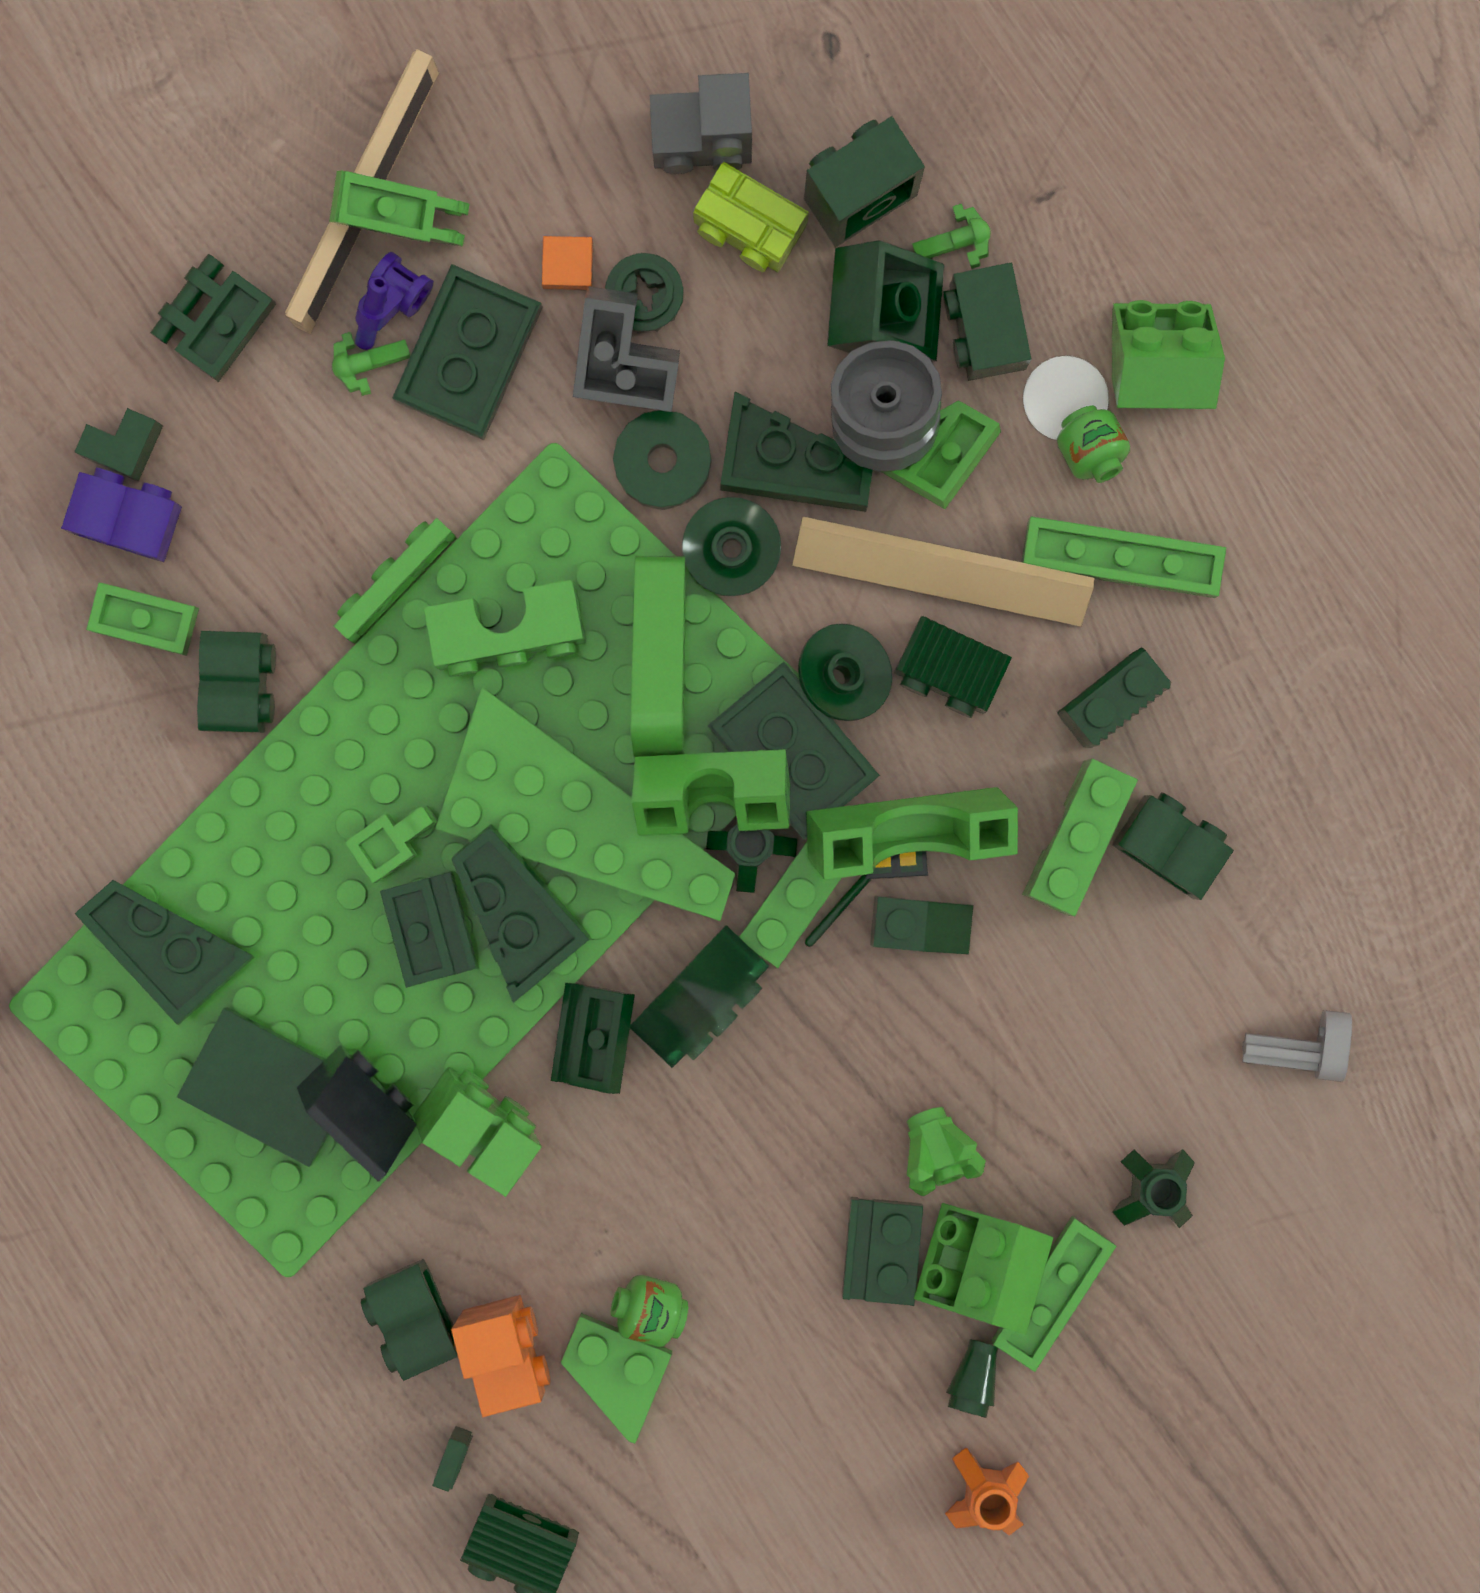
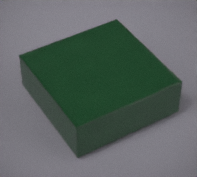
(452, 1459)

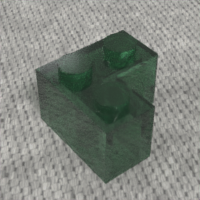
(701, 999)

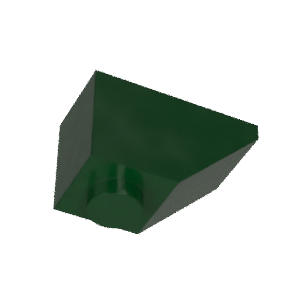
(921, 925)

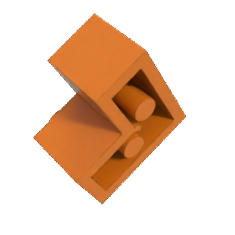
(500, 1356)

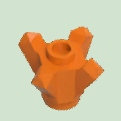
(988, 1496)

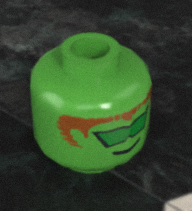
(1093, 444)
(649, 1311)

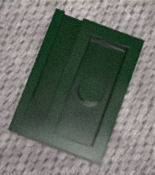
(429, 929)
(592, 1038)
(882, 1251)

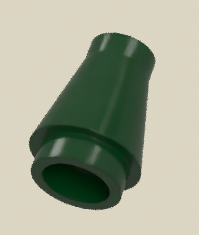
(974, 1381)

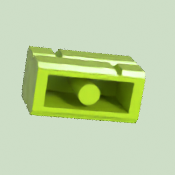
(749, 219)

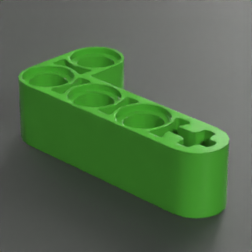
(658, 656)

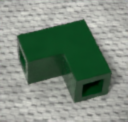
(127, 450)

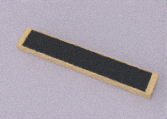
(377, 163)

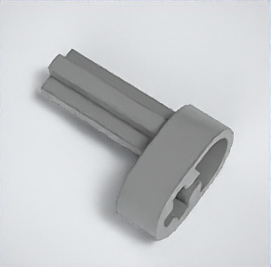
(1326, 1056)

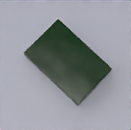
(467, 352)
(820, 758)
(251, 1083)

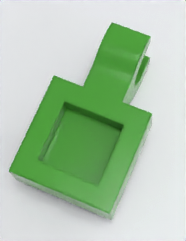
(386, 845)

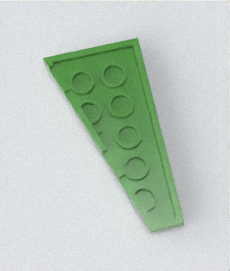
(570, 815)

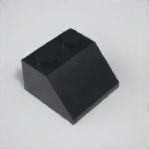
(358, 1109)

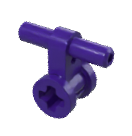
(389, 291)

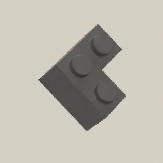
(703, 125)
(615, 368)

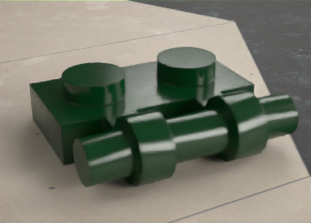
(223, 325)

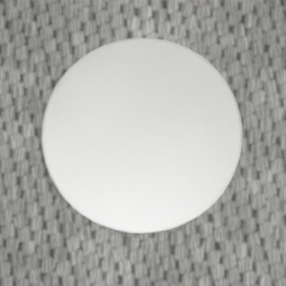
(1060, 389)

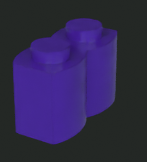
(122, 515)

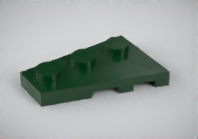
(161, 950)

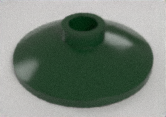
(727, 521)
(861, 662)

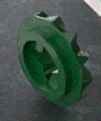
(655, 273)

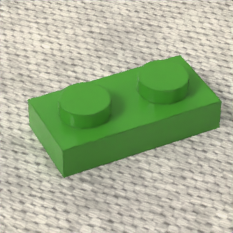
(142, 619)

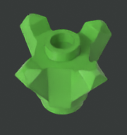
(939, 1152)

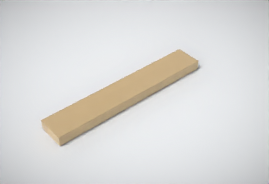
(943, 571)

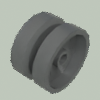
(885, 405)

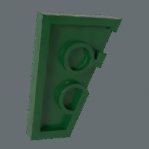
(786, 462)
(518, 912)

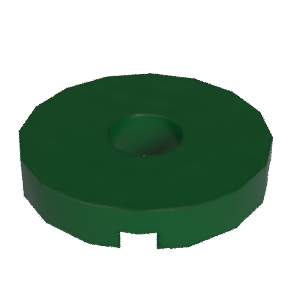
(654, 431)

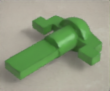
(976, 233)
(346, 366)

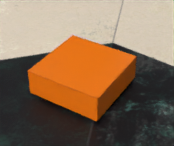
(567, 262)

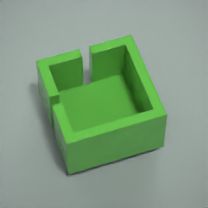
(467, 1120)

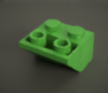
(1166, 355)
(984, 1268)

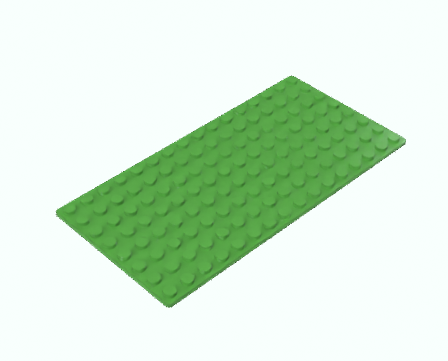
(276, 879)

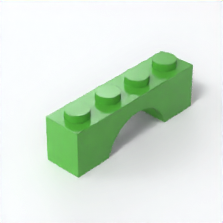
(962, 823)

